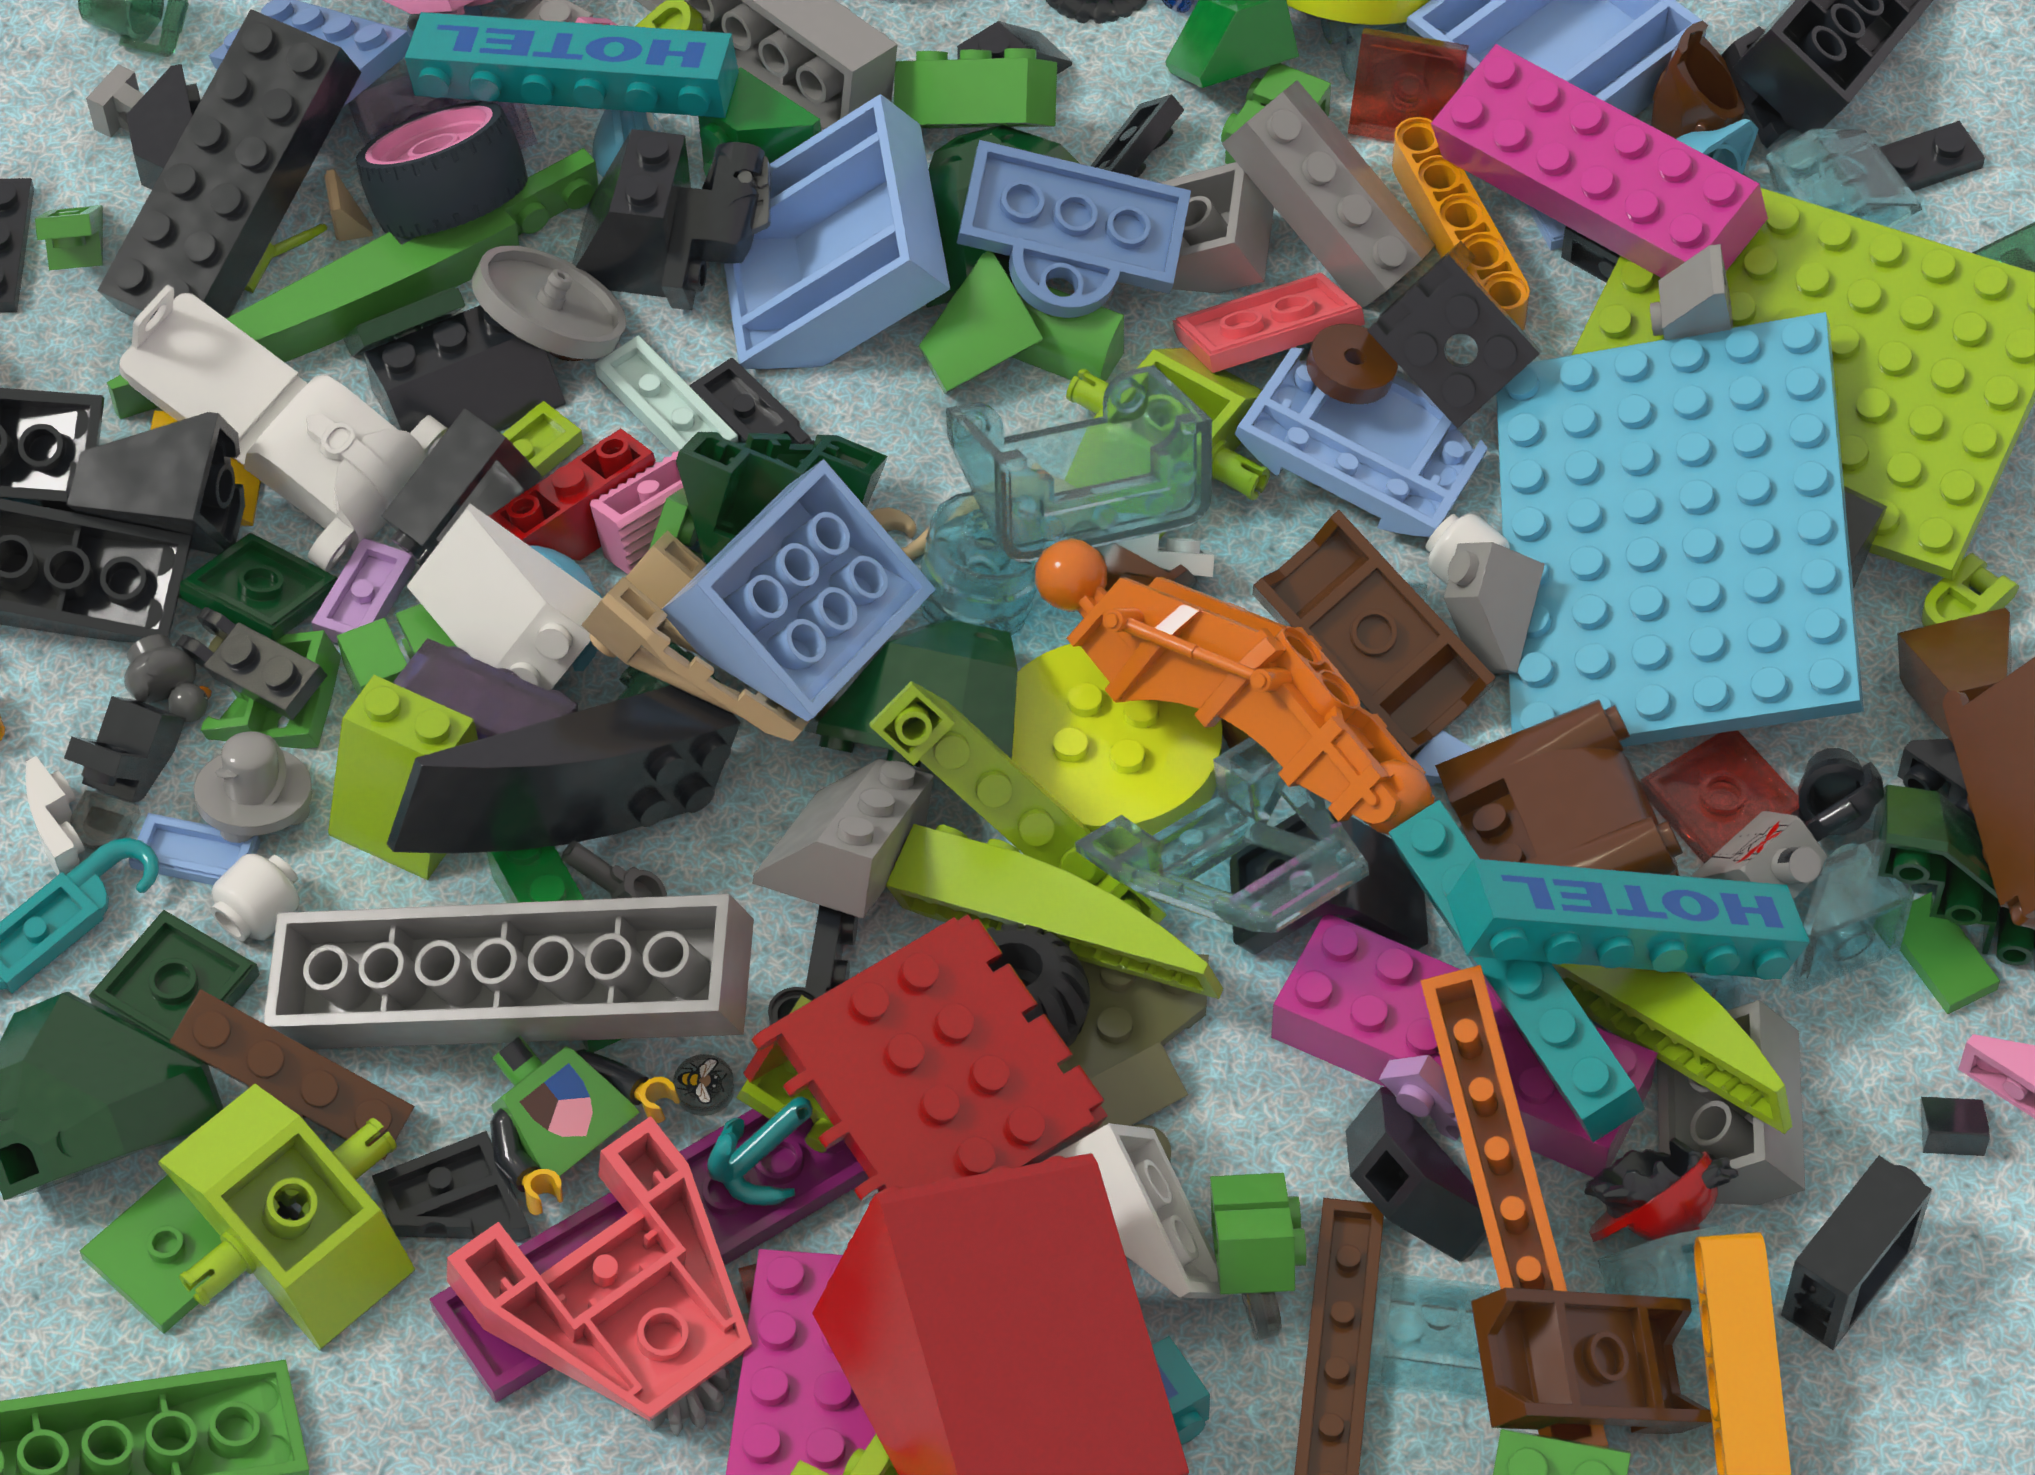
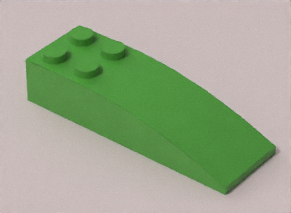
(170, 1425)

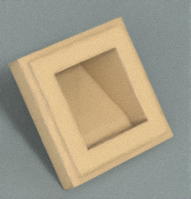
(346, 215)

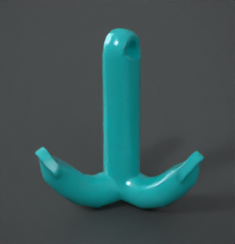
(731, 1164)

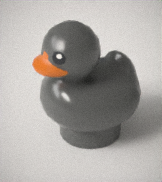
(165, 672)

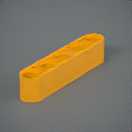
(1455, 213)
(1741, 1355)

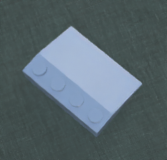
(801, 595)

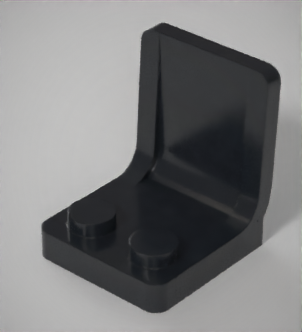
(1384, 901)

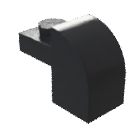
(129, 749)

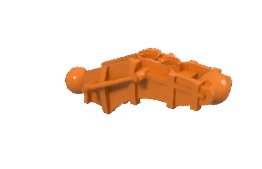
(1240, 669)

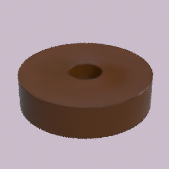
(1350, 364)

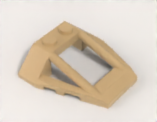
(633, 618)

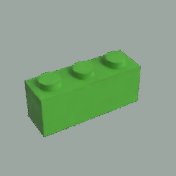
(977, 89)

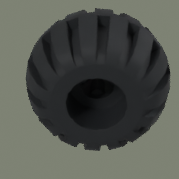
(1050, 975)

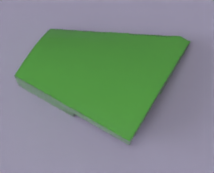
(978, 327)
(308, 725)

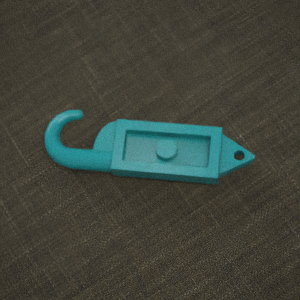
(64, 911)

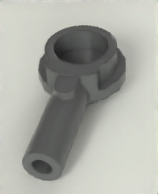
(614, 879)

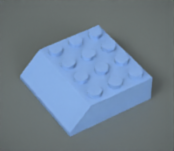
(1595, 44)
(844, 245)

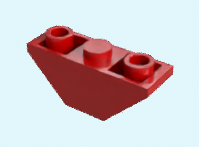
(558, 508)

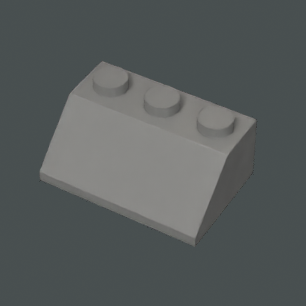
(849, 838)
(1766, 1159)

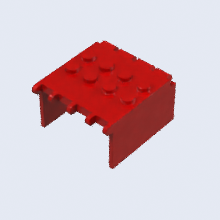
(934, 1065)

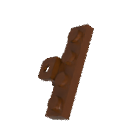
(286, 1070)

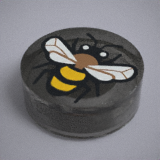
(704, 1084)
(1262, 1314)

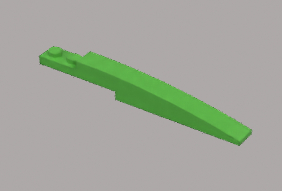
(393, 275)

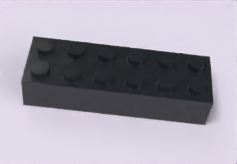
(234, 169)

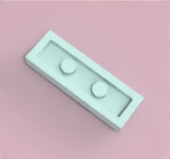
(658, 395)

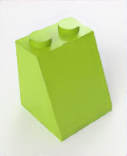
(374, 761)

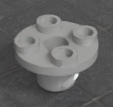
(252, 788)

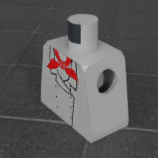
(1769, 850)

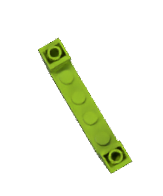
(996, 787)

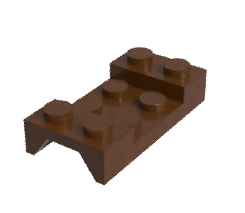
(1376, 633)
(1583, 1360)

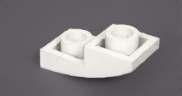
(1177, 552)
(50, 808)

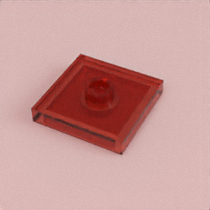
(1402, 80)
(1717, 792)

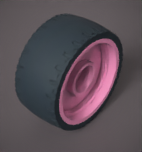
(442, 169)

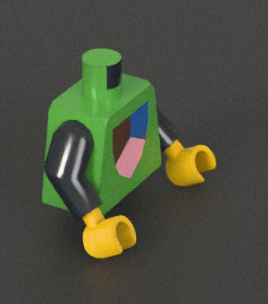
(563, 1113)

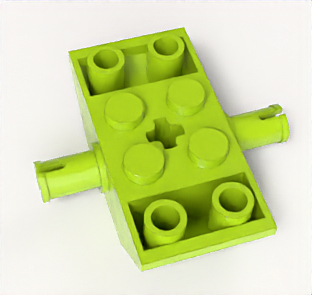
(1218, 394)
(317, 1267)

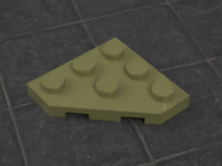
(1129, 1017)

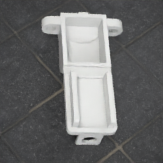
(297, 437)

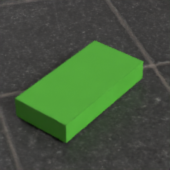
(1945, 958)

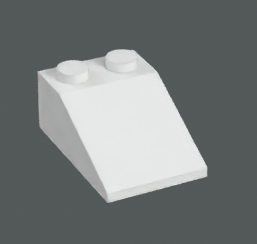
(504, 600)
(1151, 1209)

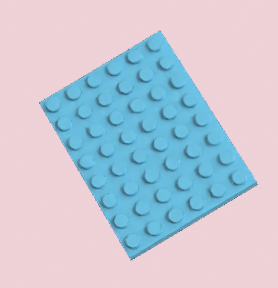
(1683, 532)

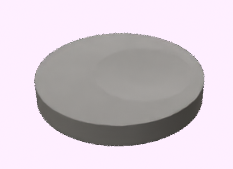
(548, 302)

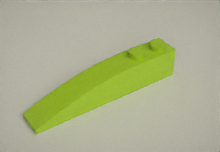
(954, 876)
(1686, 1030)

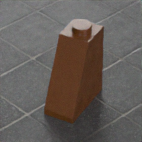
(1956, 656)

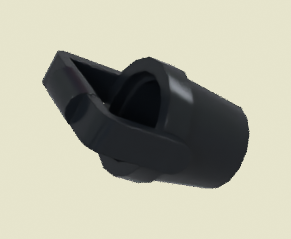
(1837, 793)

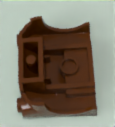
(1560, 797)

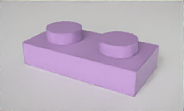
(364, 588)

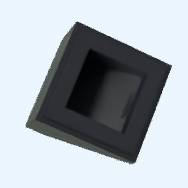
(1954, 1126)

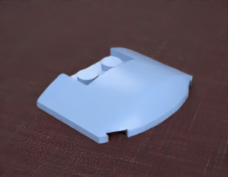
(1383, 456)

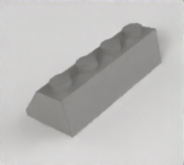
(1329, 195)

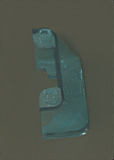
(1090, 479)

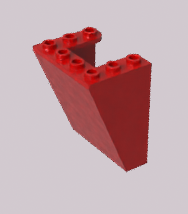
(1000, 1329)

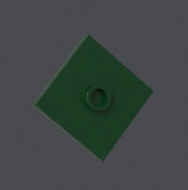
(404, 321)
(259, 586)
(165, 972)

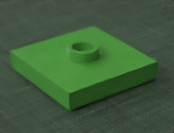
(150, 1249)

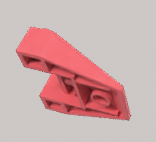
(634, 1308)

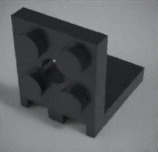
(1448, 304)

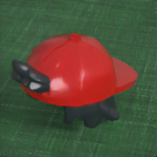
(1658, 1191)

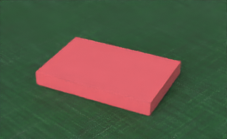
(1266, 322)

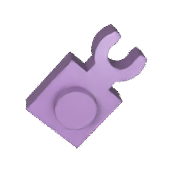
(1422, 1091)

